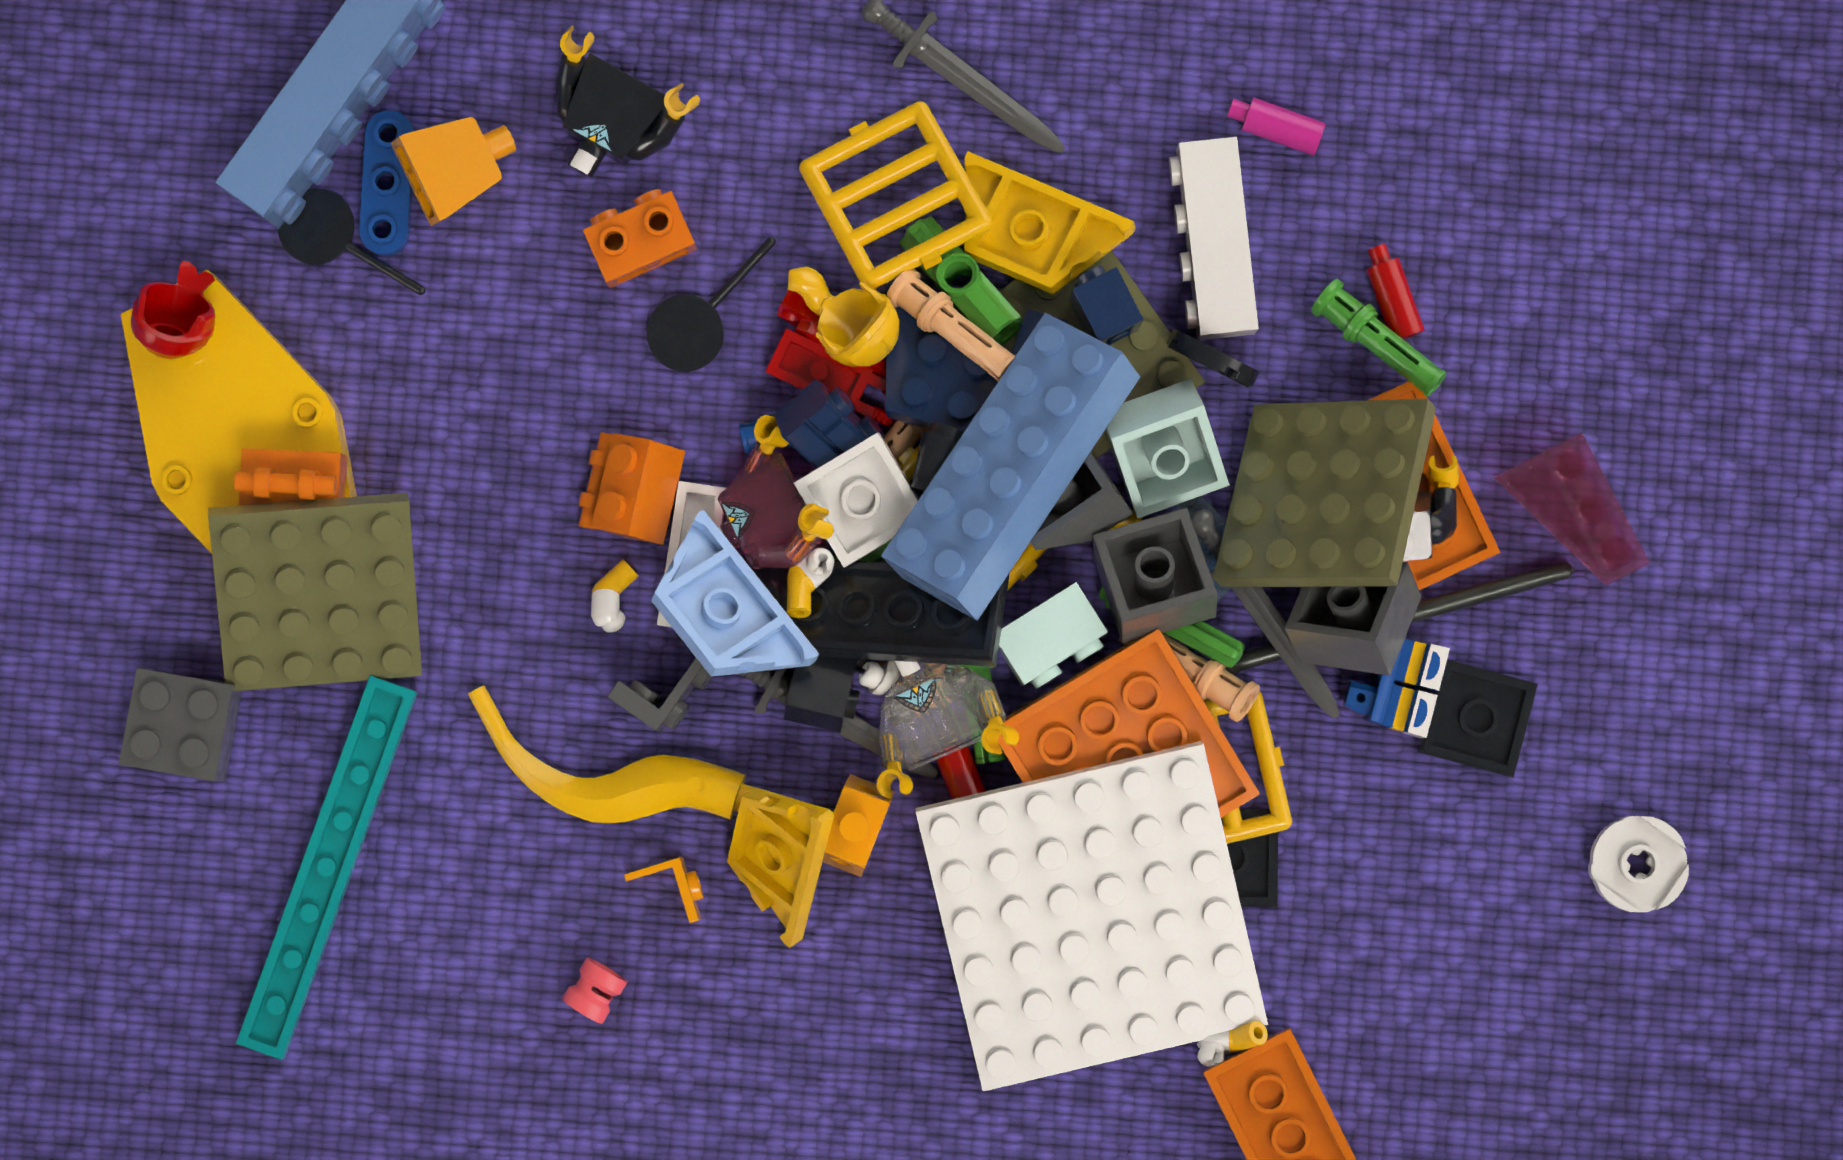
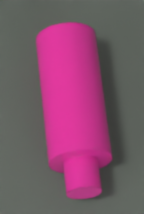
(1278, 124)

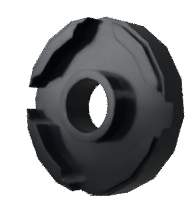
(1212, 358)

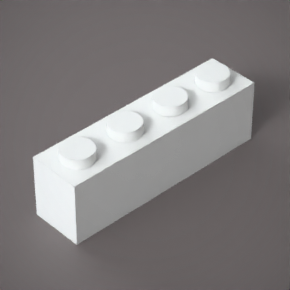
(1215, 238)

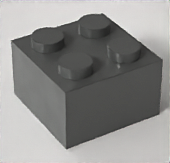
(1154, 575)
(1354, 624)
(180, 725)

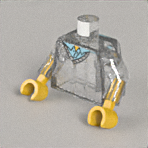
(935, 715)

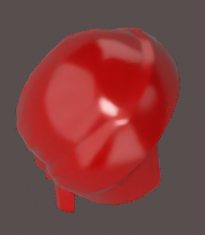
(174, 317)

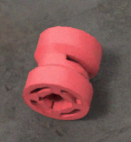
(590, 1001)

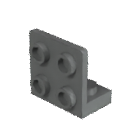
(642, 701)

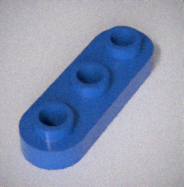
(384, 205)

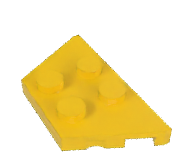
(1038, 229)
(780, 855)

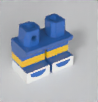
(1399, 706)

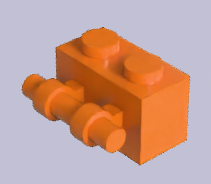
(289, 476)
(631, 487)

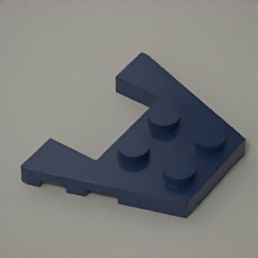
(935, 380)

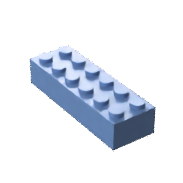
(324, 104)
(1011, 466)

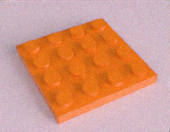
(1124, 709)

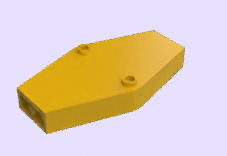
(223, 399)

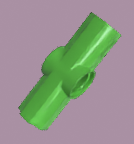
(979, 298)

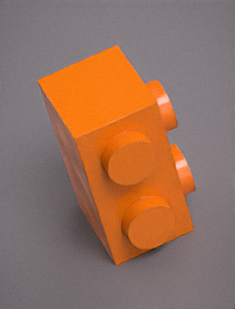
(639, 237)

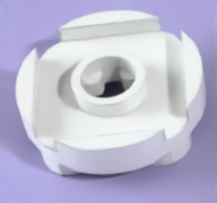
(1666, 858)

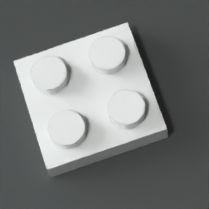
(864, 498)

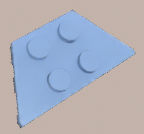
(726, 609)

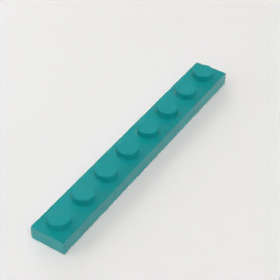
(326, 868)

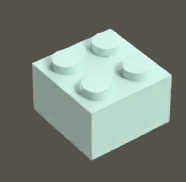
(1165, 449)
(1050, 634)

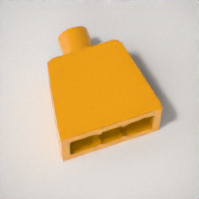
(451, 164)
(855, 825)

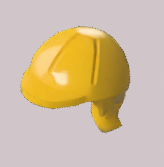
(853, 326)

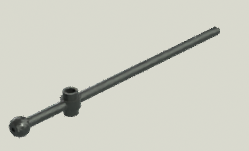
(1436, 606)

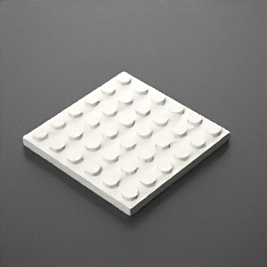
(1091, 915)

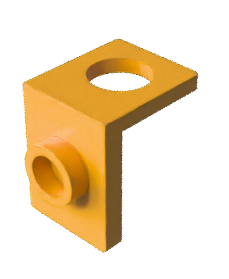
(687, 882)

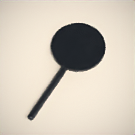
(326, 232)
(688, 330)

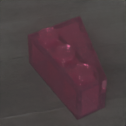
(1578, 507)

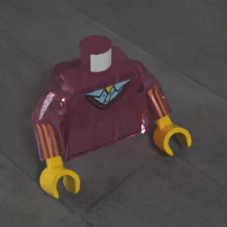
(766, 508)

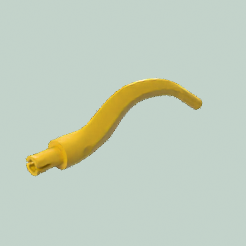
(626, 794)

